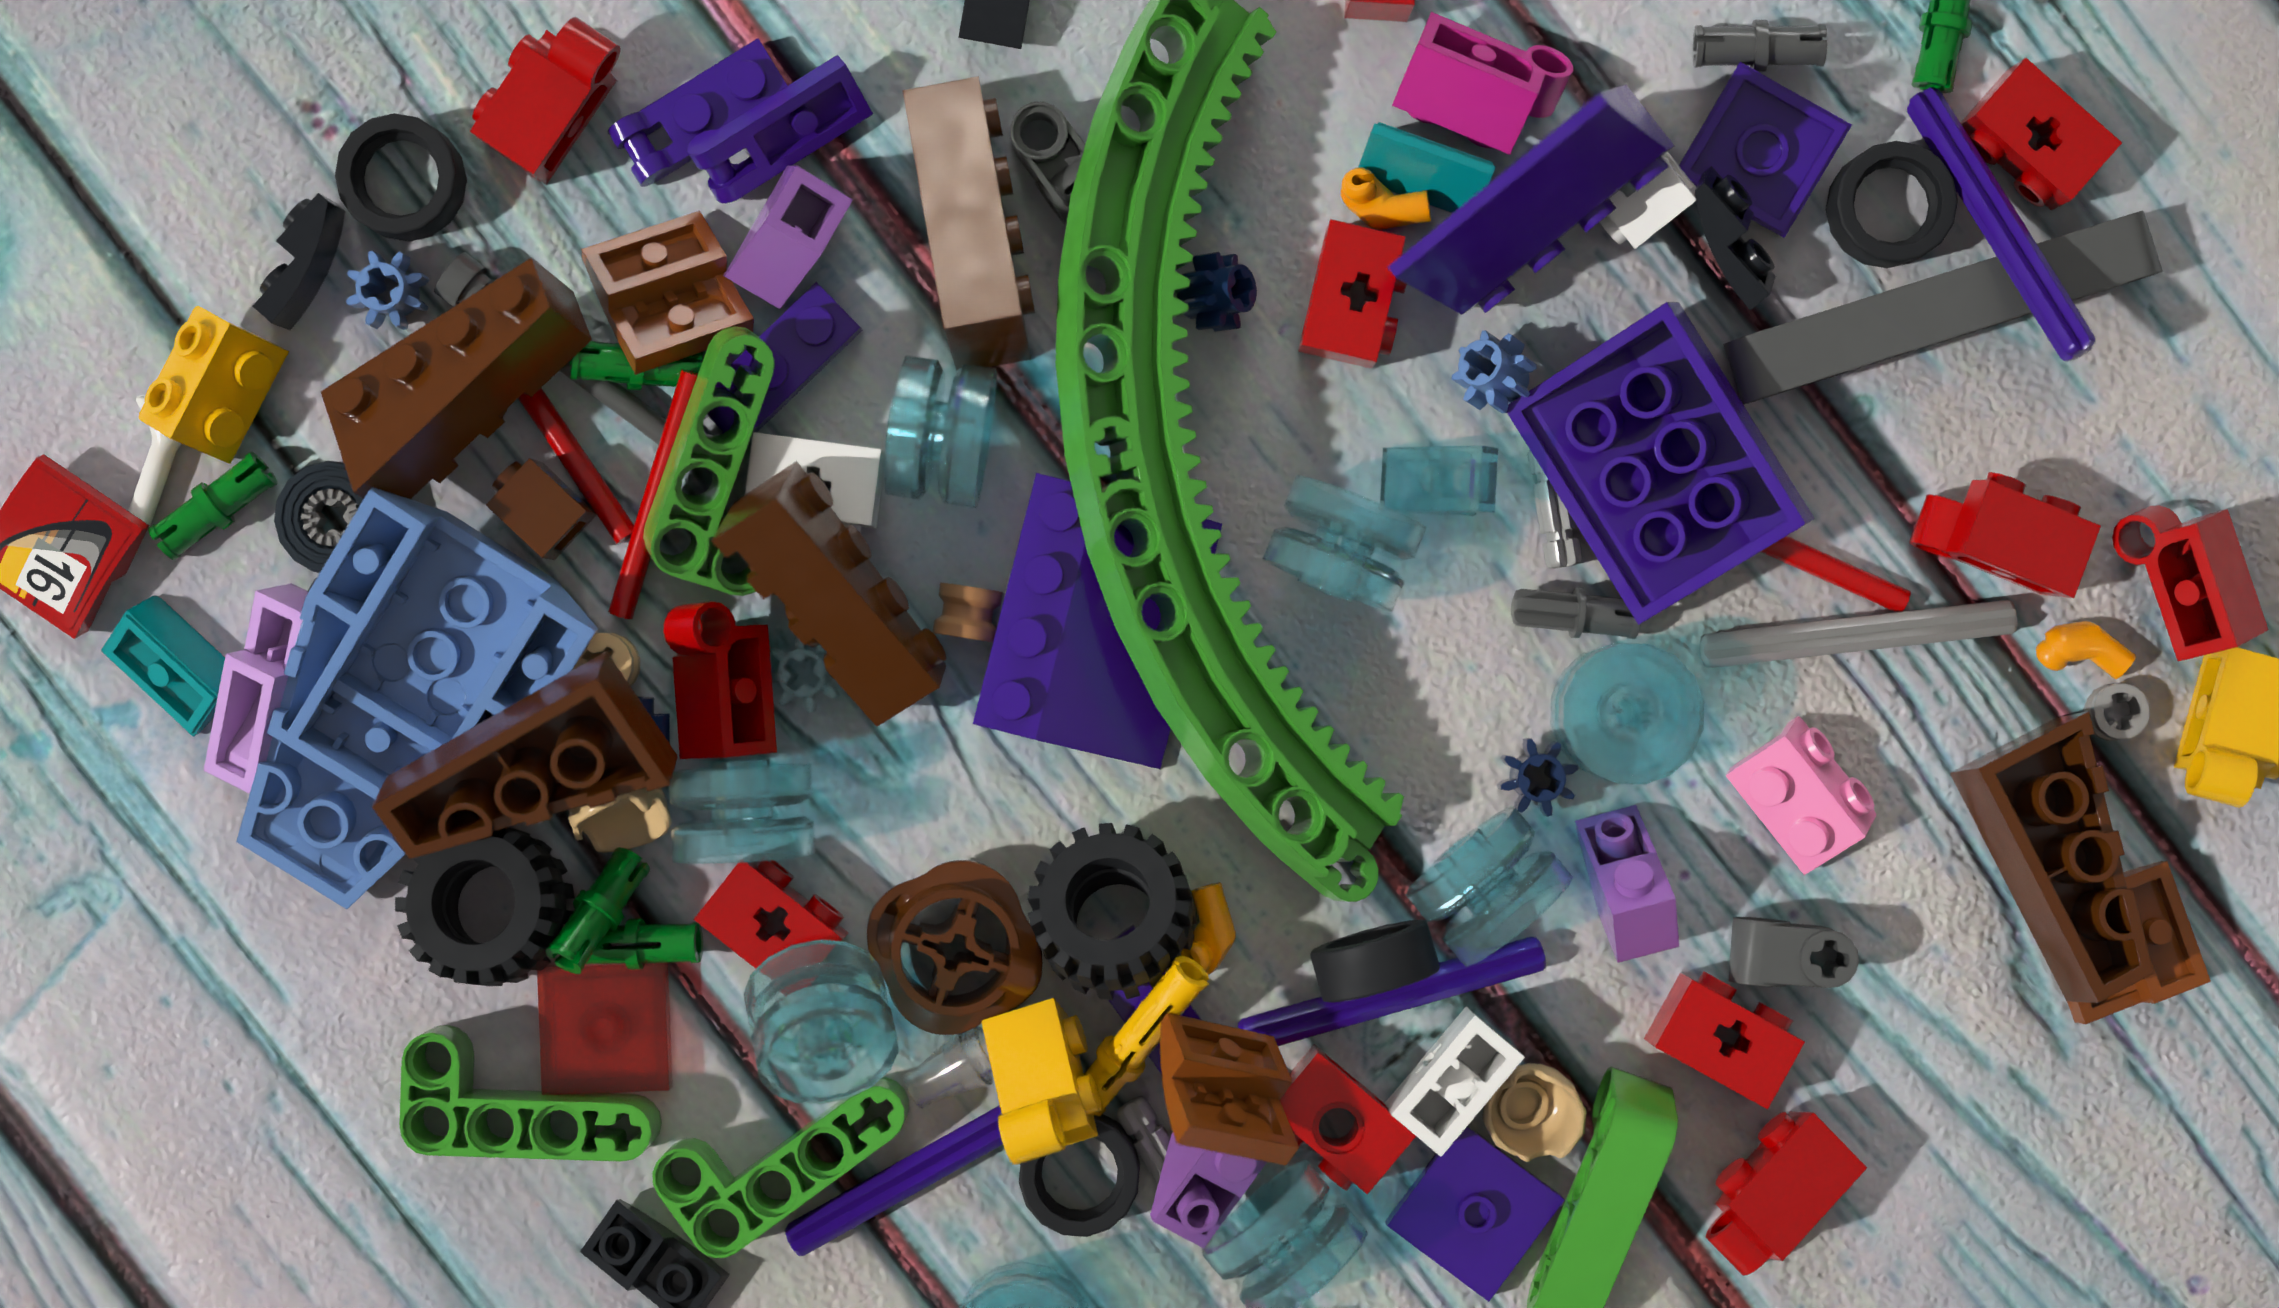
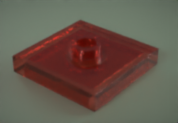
(604, 1029)

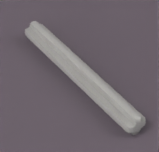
(1858, 633)

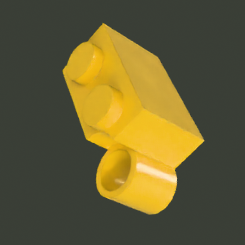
(2231, 727)
(1040, 1080)

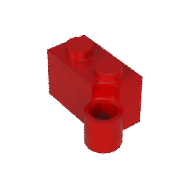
(547, 97)
(2010, 535)
(2195, 578)
(720, 683)
(1780, 1190)

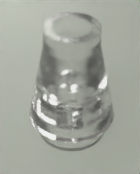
(952, 1069)

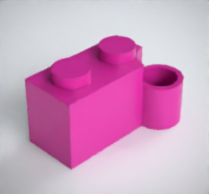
(1480, 83)

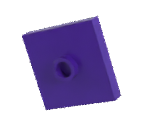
(1768, 143)
(1475, 1212)

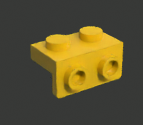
(212, 385)

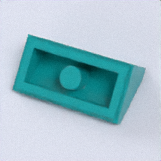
(1417, 164)
(168, 662)

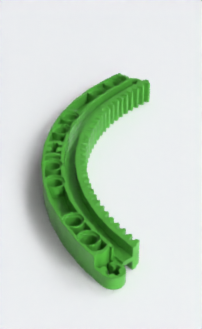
(1201, 658)

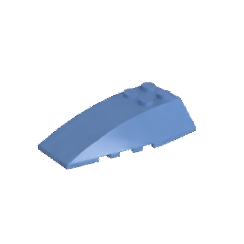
(396, 653)

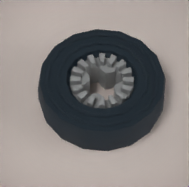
(300, 517)

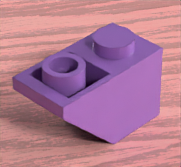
(788, 236)
(1628, 884)
(1200, 1190)

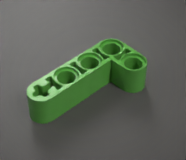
(719, 453)
(529, 1110)
(792, 1158)
(1610, 1194)

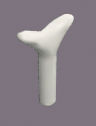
(153, 474)

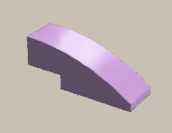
(254, 686)

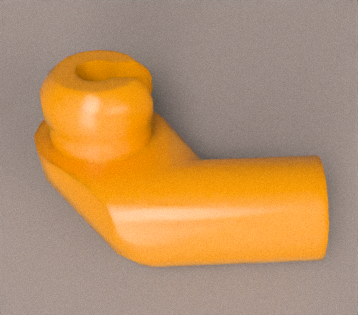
(1378, 205)
(2081, 642)
(1215, 930)

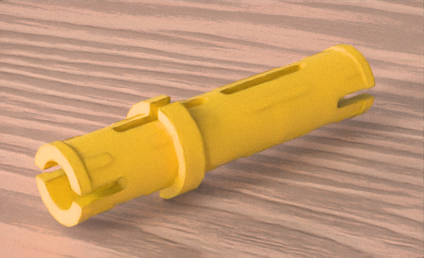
(1124, 1055)

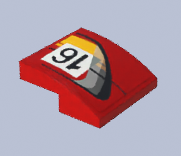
(64, 545)

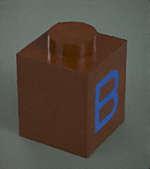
(539, 507)

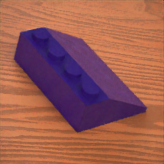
(1537, 202)
(1658, 462)
(1056, 652)

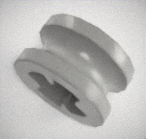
(2131, 724)

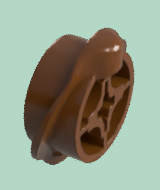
(933, 1009)

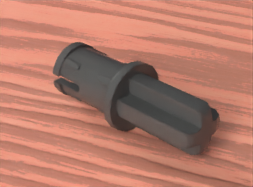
(1573, 613)

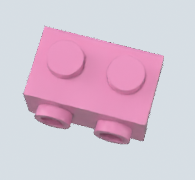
(1804, 795)

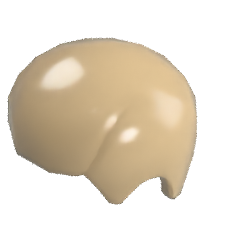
(625, 823)
(1535, 1113)

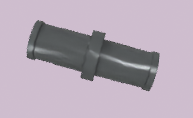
(1759, 45)

